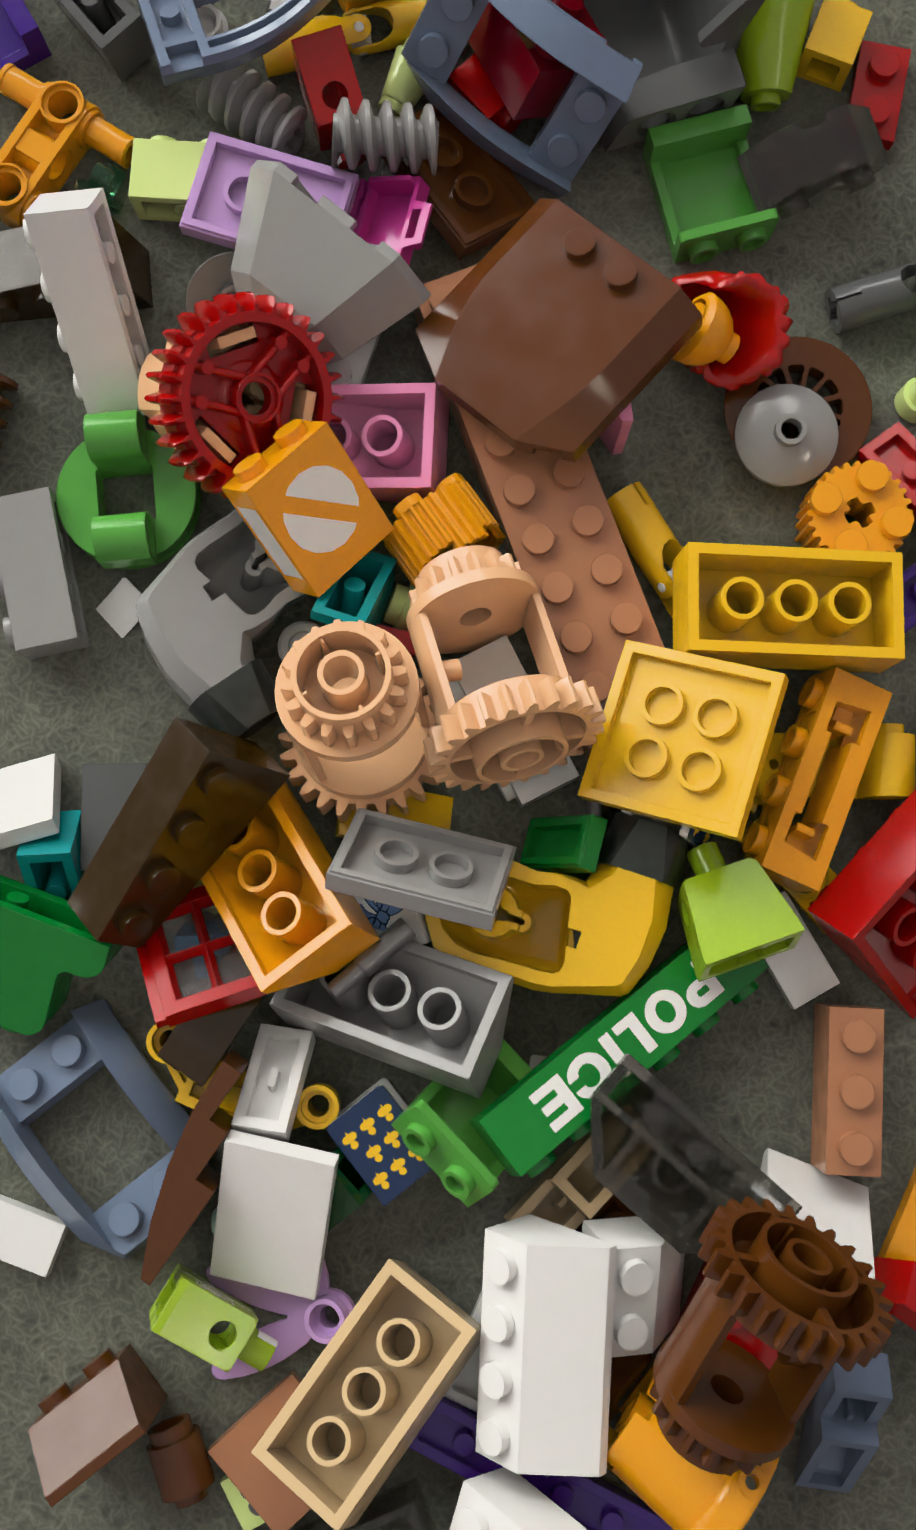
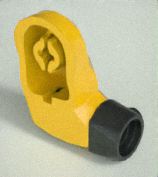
(579, 933)

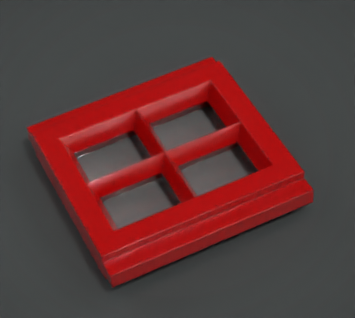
(194, 964)

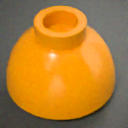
(715, 337)

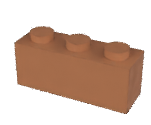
(847, 1089)

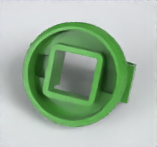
(123, 447)

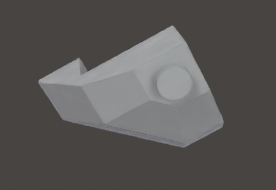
(316, 262)

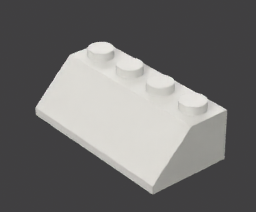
(545, 1349)

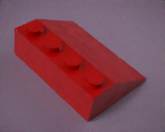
(873, 907)

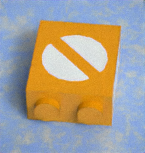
(307, 506)

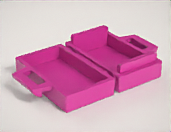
(393, 212)

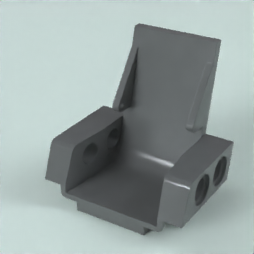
(685, 58)

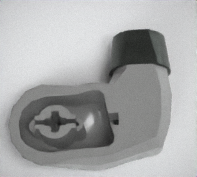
(203, 623)

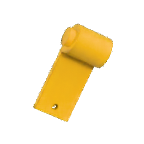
(887, 775)

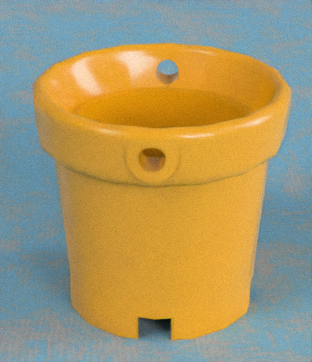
(669, 1483)

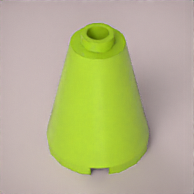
(772, 52)

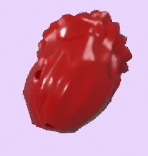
(757, 318)

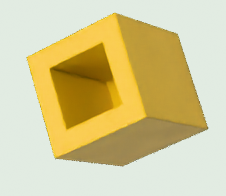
(833, 43)

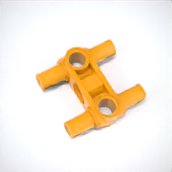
(45, 146)

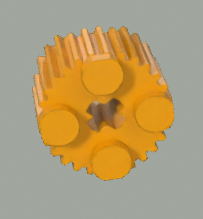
(866, 495)
(440, 523)

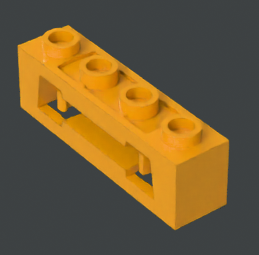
(832, 707)

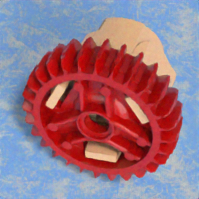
(233, 382)

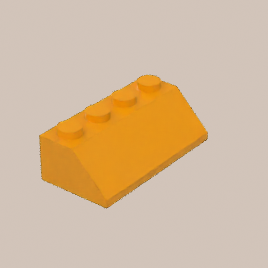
(277, 901)

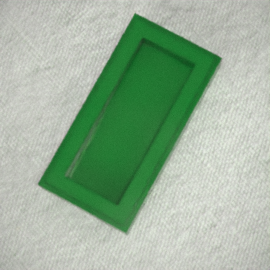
(564, 843)

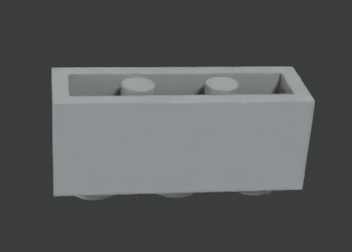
(38, 577)

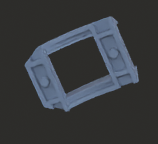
(187, 53)
(580, 116)
(52, 1072)

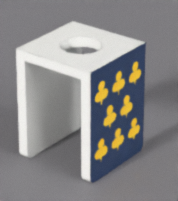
(373, 1145)

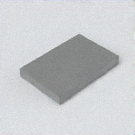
(422, 868)

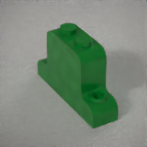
(40, 953)

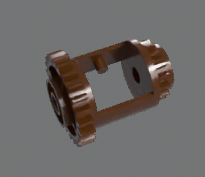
(791, 1293)

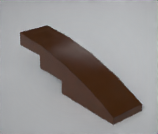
(188, 1179)

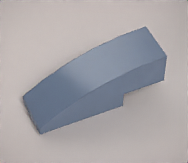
(842, 1426)

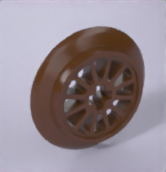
(832, 370)

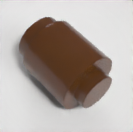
(179, 1461)

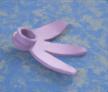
(304, 1317)

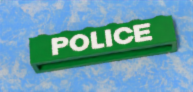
(646, 1023)

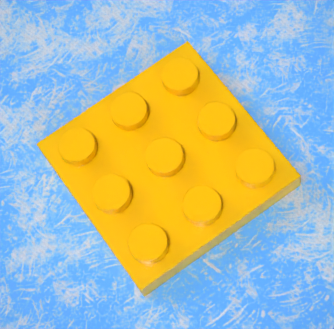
(684, 738)

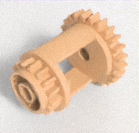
(354, 719)
(512, 724)

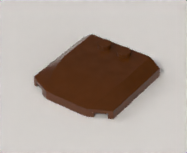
(555, 332)

